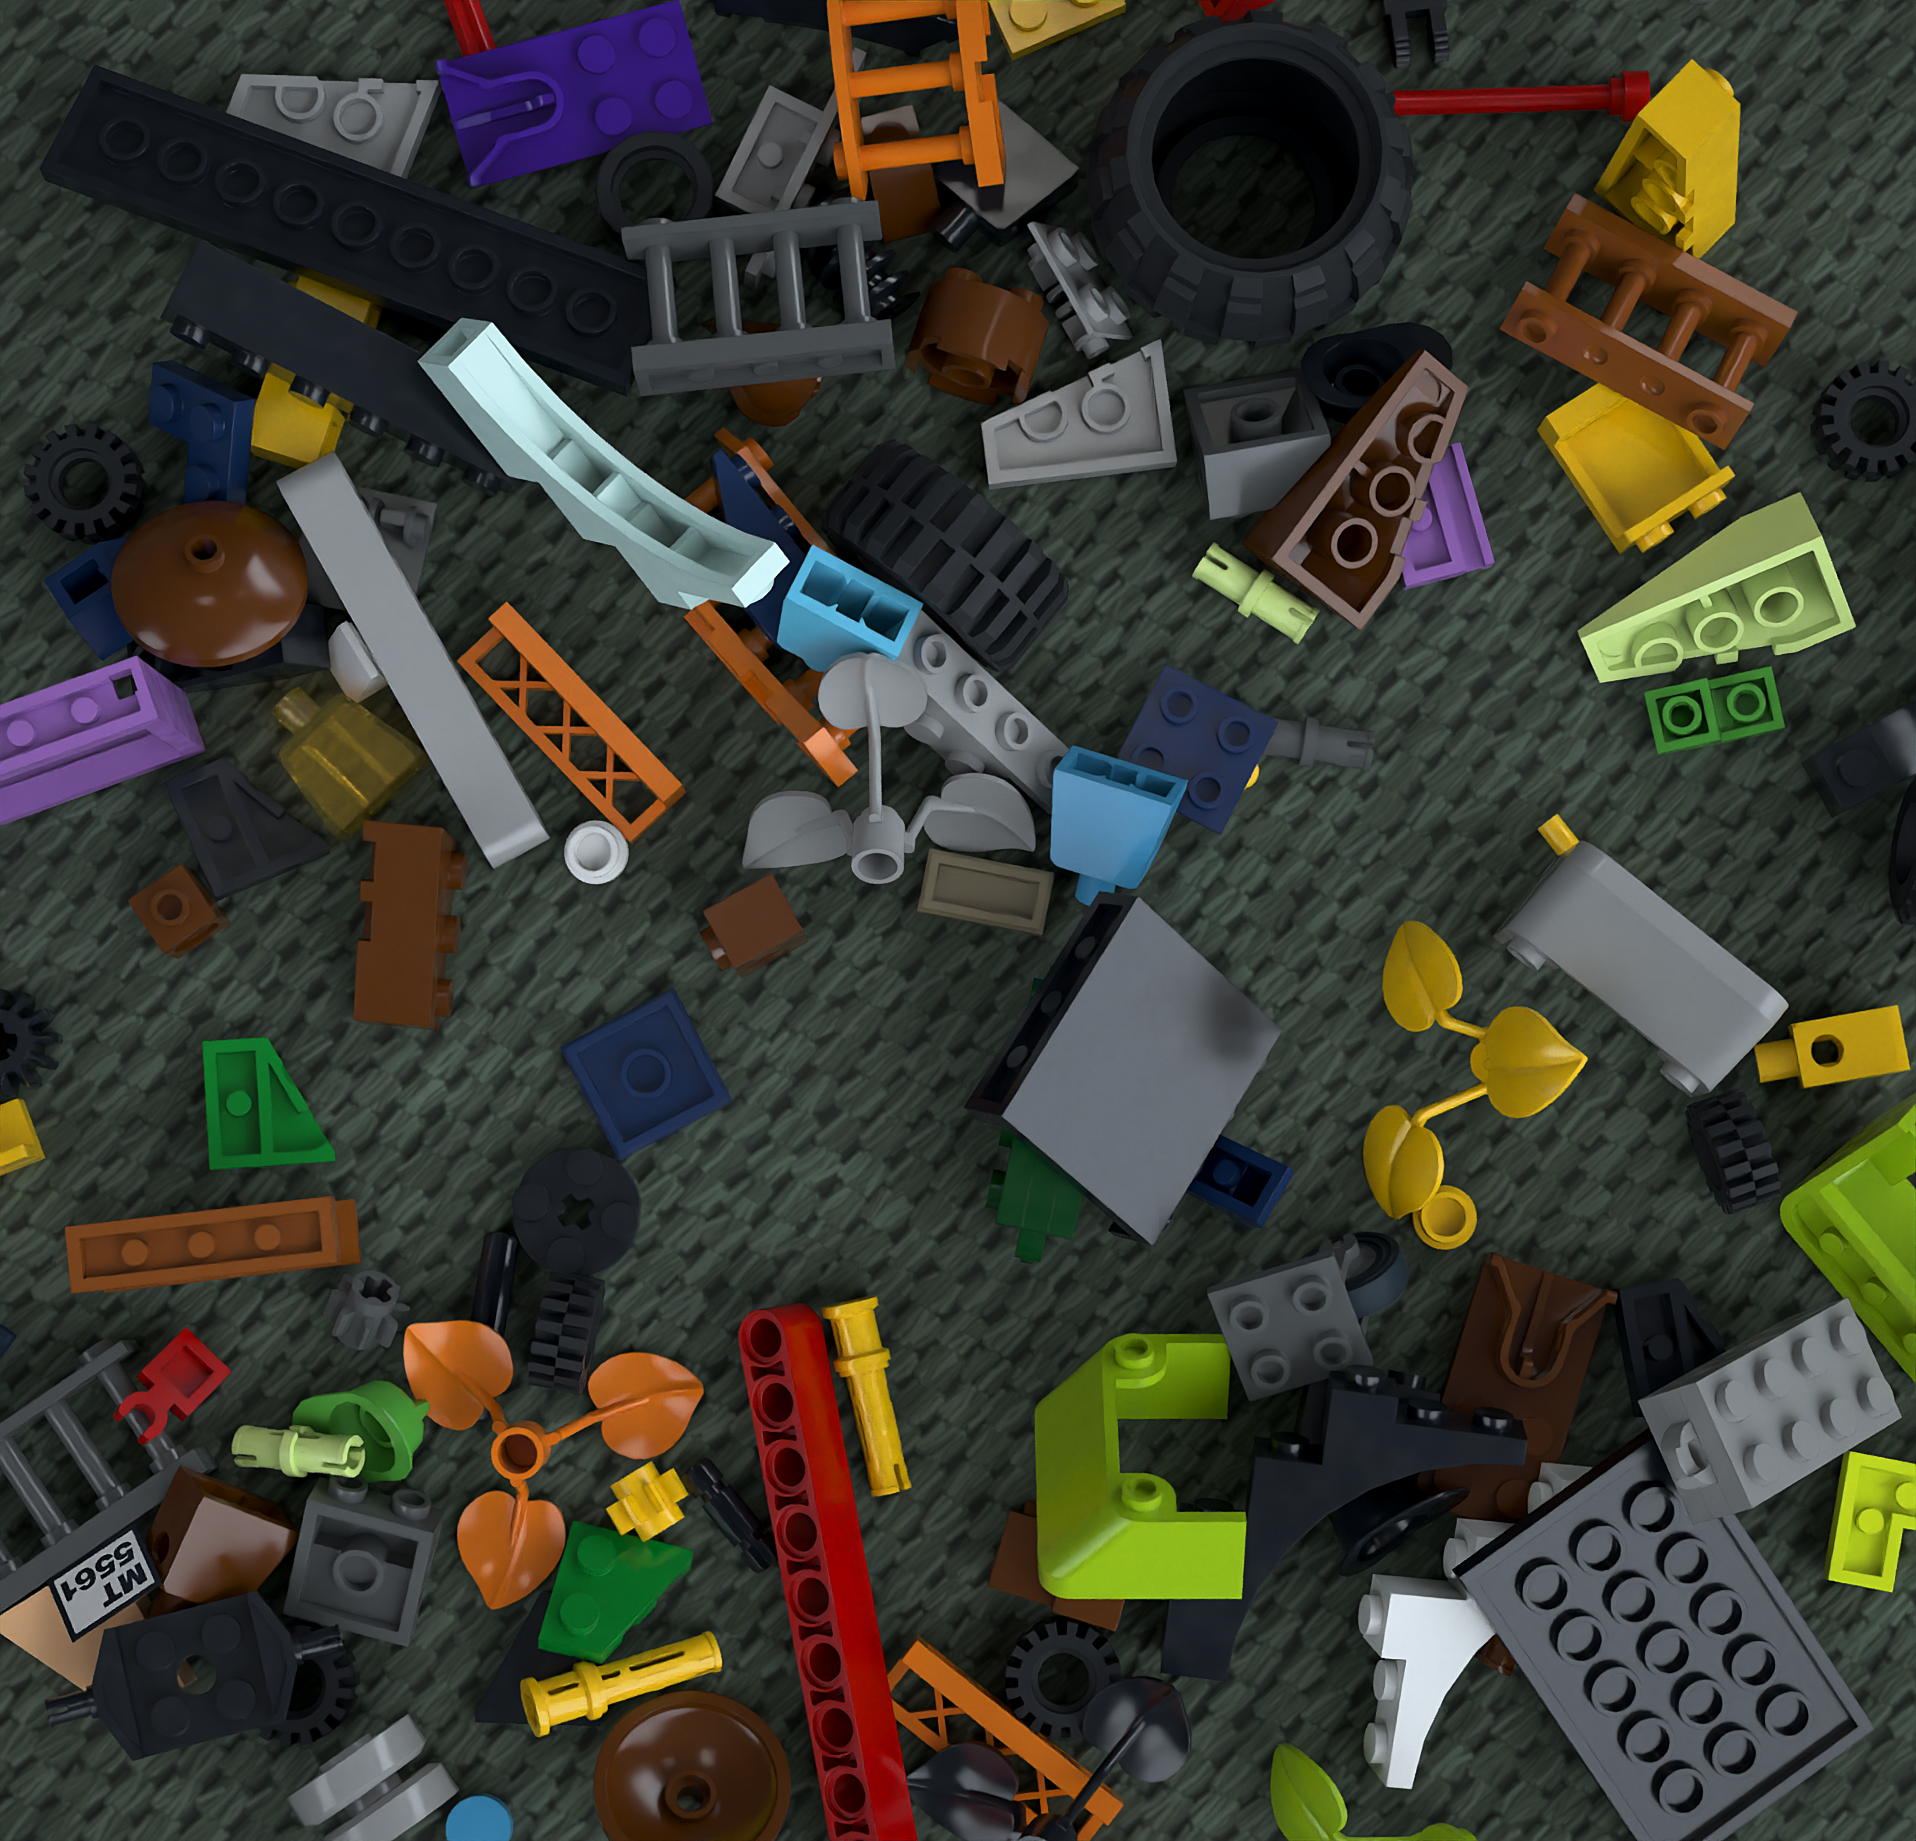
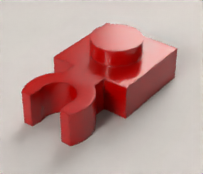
(176, 1381)

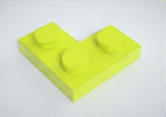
(1868, 1520)

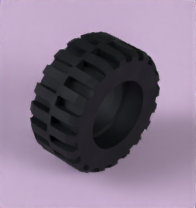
(947, 549)

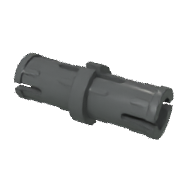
(1321, 744)

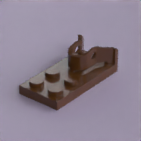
(1522, 1353)

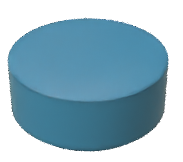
(480, 1819)

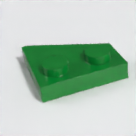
(256, 1109)
(605, 1589)

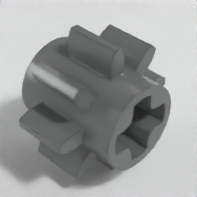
(366, 1310)

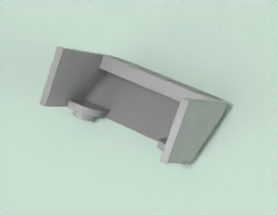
(1643, 965)

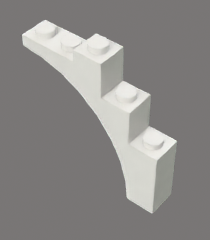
(1428, 1638)

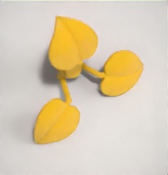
(1518, 1061)

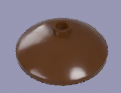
(216, 606)
(694, 1748)

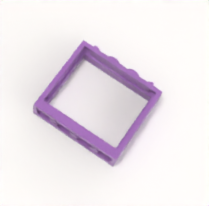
(88, 739)

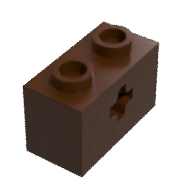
(752, 927)

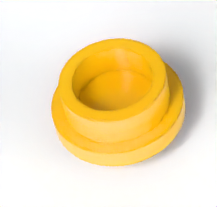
(1446, 1219)

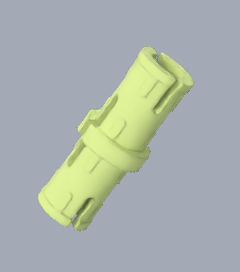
(1255, 593)
(298, 1451)

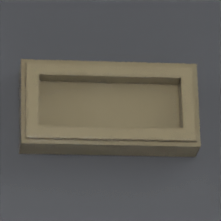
(985, 892)

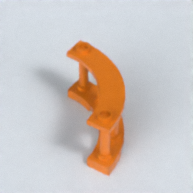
(976, 143)
(746, 650)

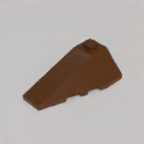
(1353, 509)

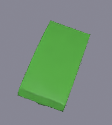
(1714, 711)

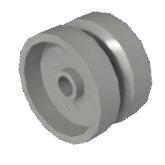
(371, 1791)

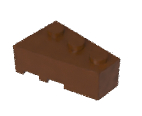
(408, 926)

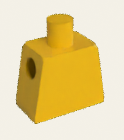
(1867, 1047)

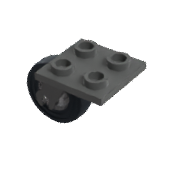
(1308, 1314)

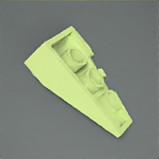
(1740, 590)

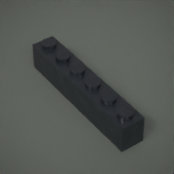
(325, 360)

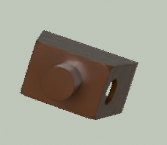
(214, 1541)

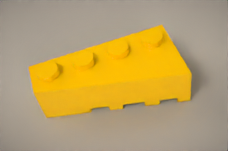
(1680, 162)

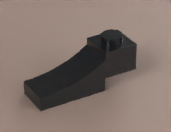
(1865, 761)

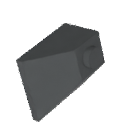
(1253, 440)

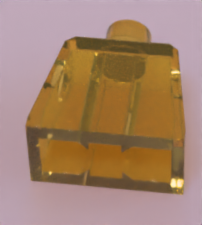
(344, 759)

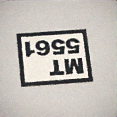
(104, 1582)

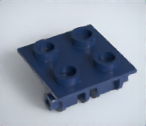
(1201, 739)

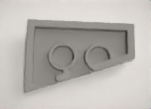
(358, 119)
(1090, 428)

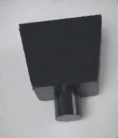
(1033, 184)

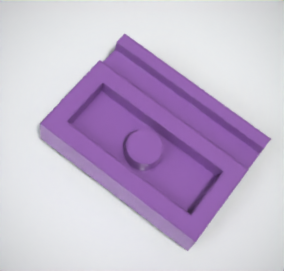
(1451, 529)

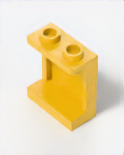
(1632, 466)

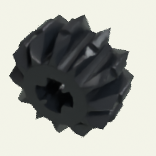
(19, 1020)

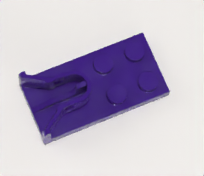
(573, 93)

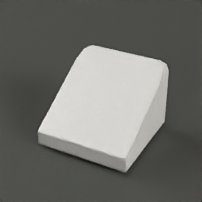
(354, 664)

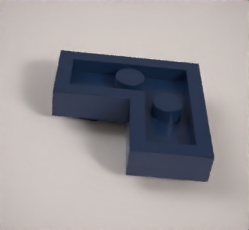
(213, 422)

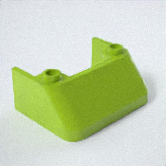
(1861, 1226)
(1122, 1531)

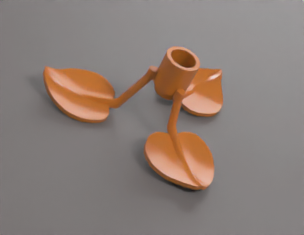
(506, 1538)

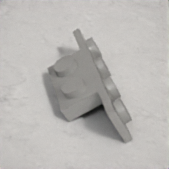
(778, 160)
(976, 719)

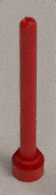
(1620, 97)

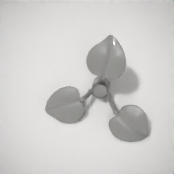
(970, 816)

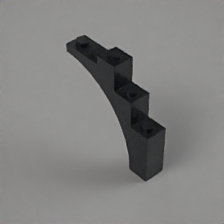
(1296, 1484)

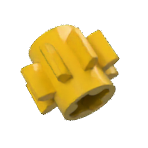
(647, 1501)

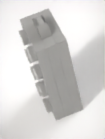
(1770, 1411)

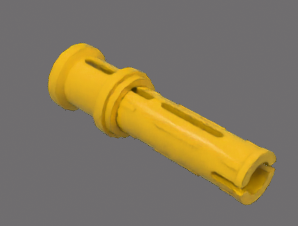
(863, 1364)
(592, 1687)

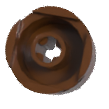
(978, 338)

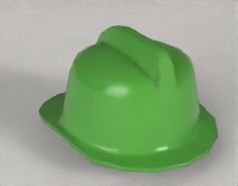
(379, 1415)

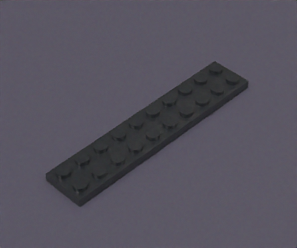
(352, 226)

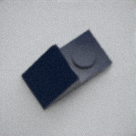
(1240, 1182)

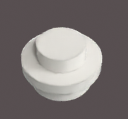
(596, 852)

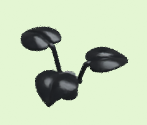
(974, 1785)

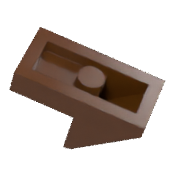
(905, 193)

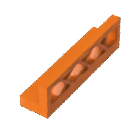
(587, 706)
(1002, 1723)

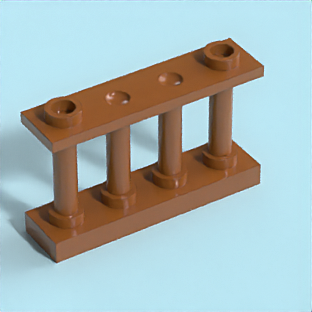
(1670, 282)
(213, 1245)

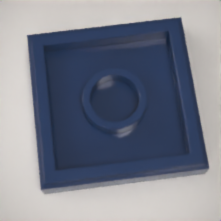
(646, 1074)

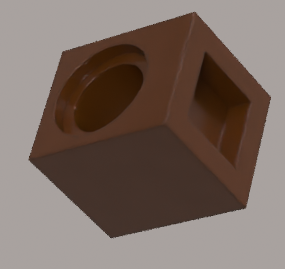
(179, 911)

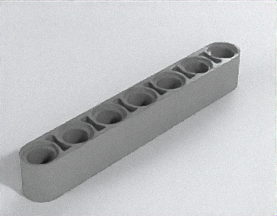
(413, 659)

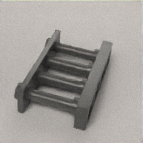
(795, 347)
(117, 1501)

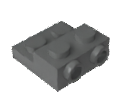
(363, 1558)

